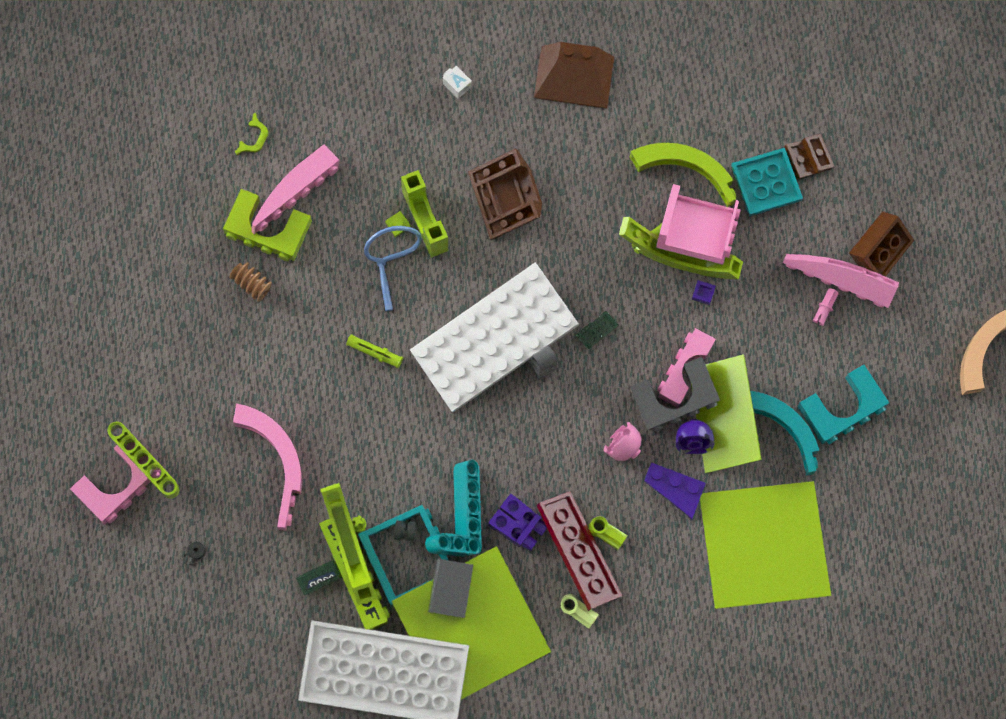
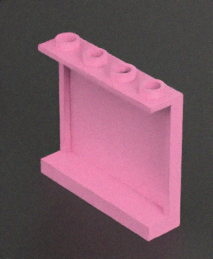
(698, 227)

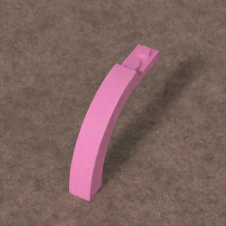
(265, 426)

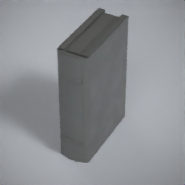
(450, 588)

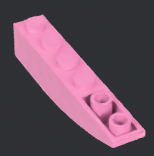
(295, 185)
(846, 276)

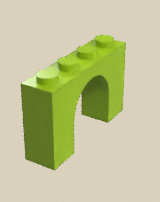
(430, 229)
(284, 244)

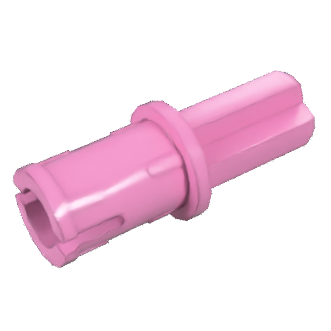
(825, 307)

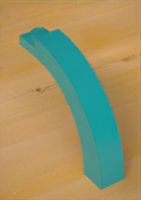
(792, 422)

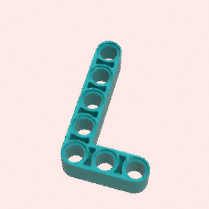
(467, 505)

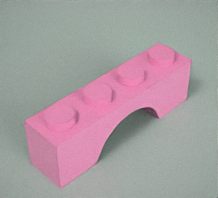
(675, 388)

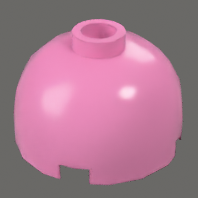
(625, 443)

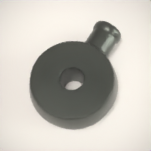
(195, 555)

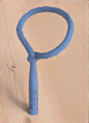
(382, 262)

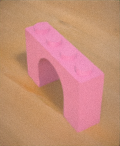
(108, 505)

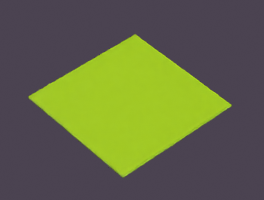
(764, 545)
(495, 625)

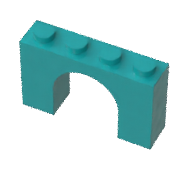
(828, 426)

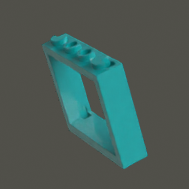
(364, 538)

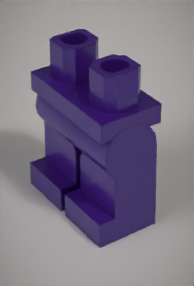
(520, 524)

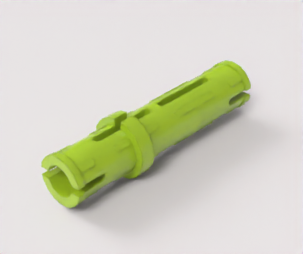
(394, 359)

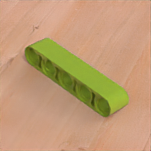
(138, 452)

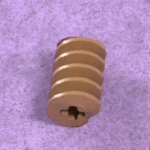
(250, 281)

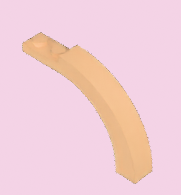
(971, 367)

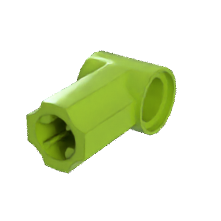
(609, 533)

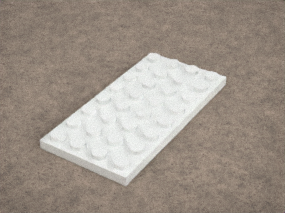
(494, 337)
(383, 672)

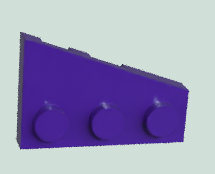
(677, 488)

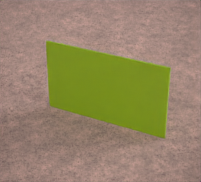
(732, 419)

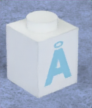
(456, 81)

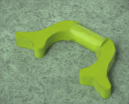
(261, 140)

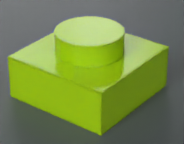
(397, 220)

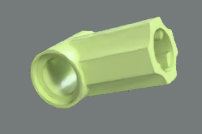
(580, 611)

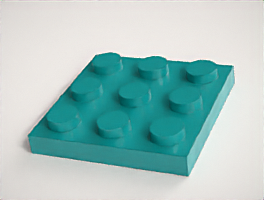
(766, 182)

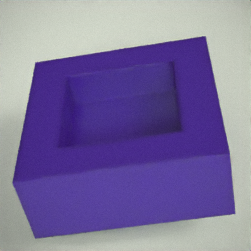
(703, 292)

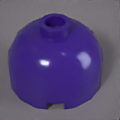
(694, 436)

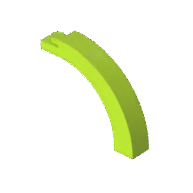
(689, 157)
(348, 544)

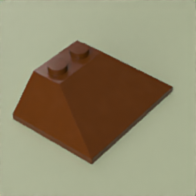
(574, 74)
(506, 193)

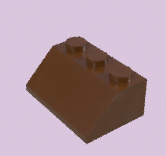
(882, 244)

